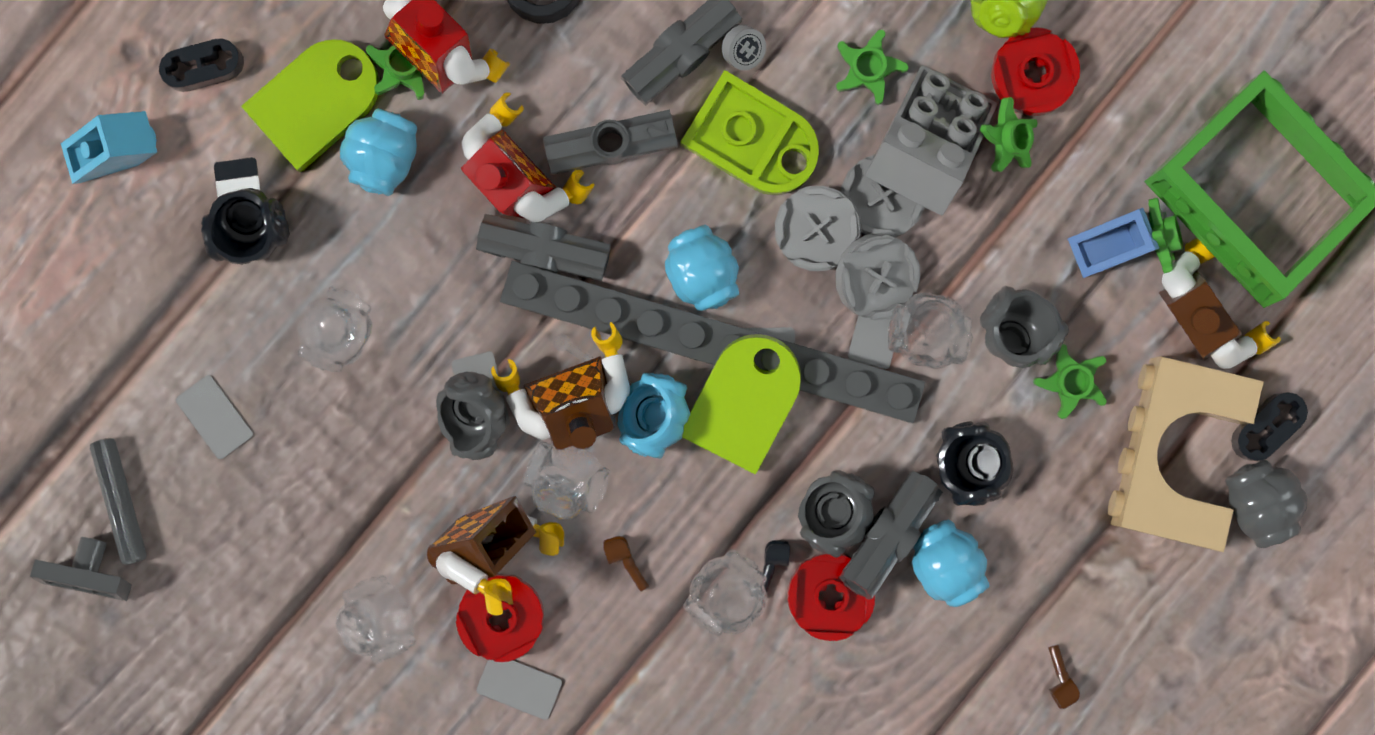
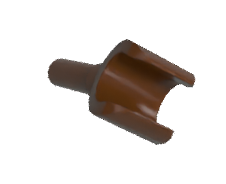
(617, 550)
(1066, 692)

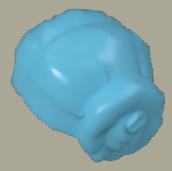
(379, 151)
(702, 268)
(653, 415)
(950, 564)

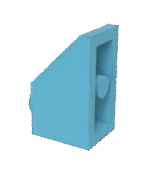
(109, 145)

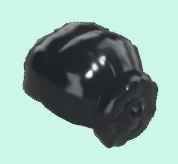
(244, 227)
(974, 463)

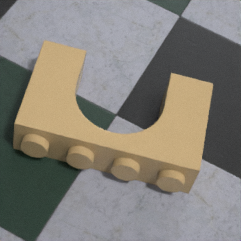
(1144, 498)

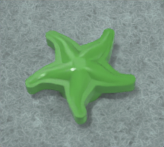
(869, 67)
(396, 71)
(1011, 137)
(1166, 233)
(1073, 381)

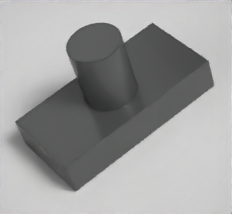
(84, 573)

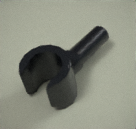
(775, 554)

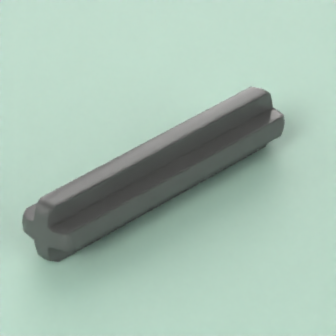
(118, 501)

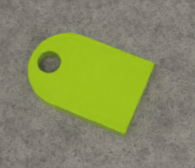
(310, 102)
(749, 135)
(743, 404)

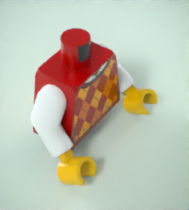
(437, 44)
(509, 175)

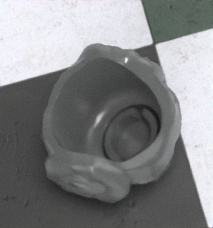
(1022, 328)
(471, 415)
(1267, 502)
(836, 512)

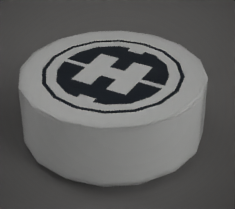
(743, 47)

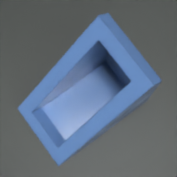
(1113, 243)

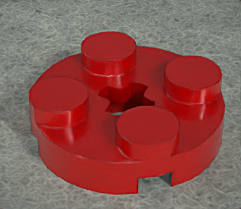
(1047, 51)
(811, 613)
(493, 641)

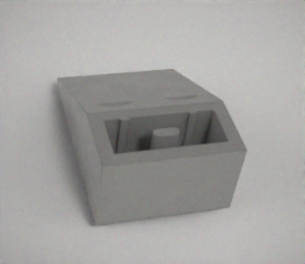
(931, 140)

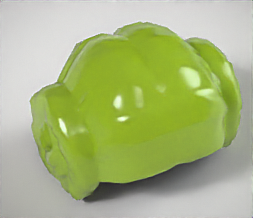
(1007, 17)

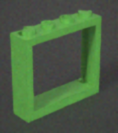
(1220, 233)

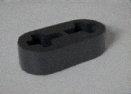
(199, 55)
(1276, 434)

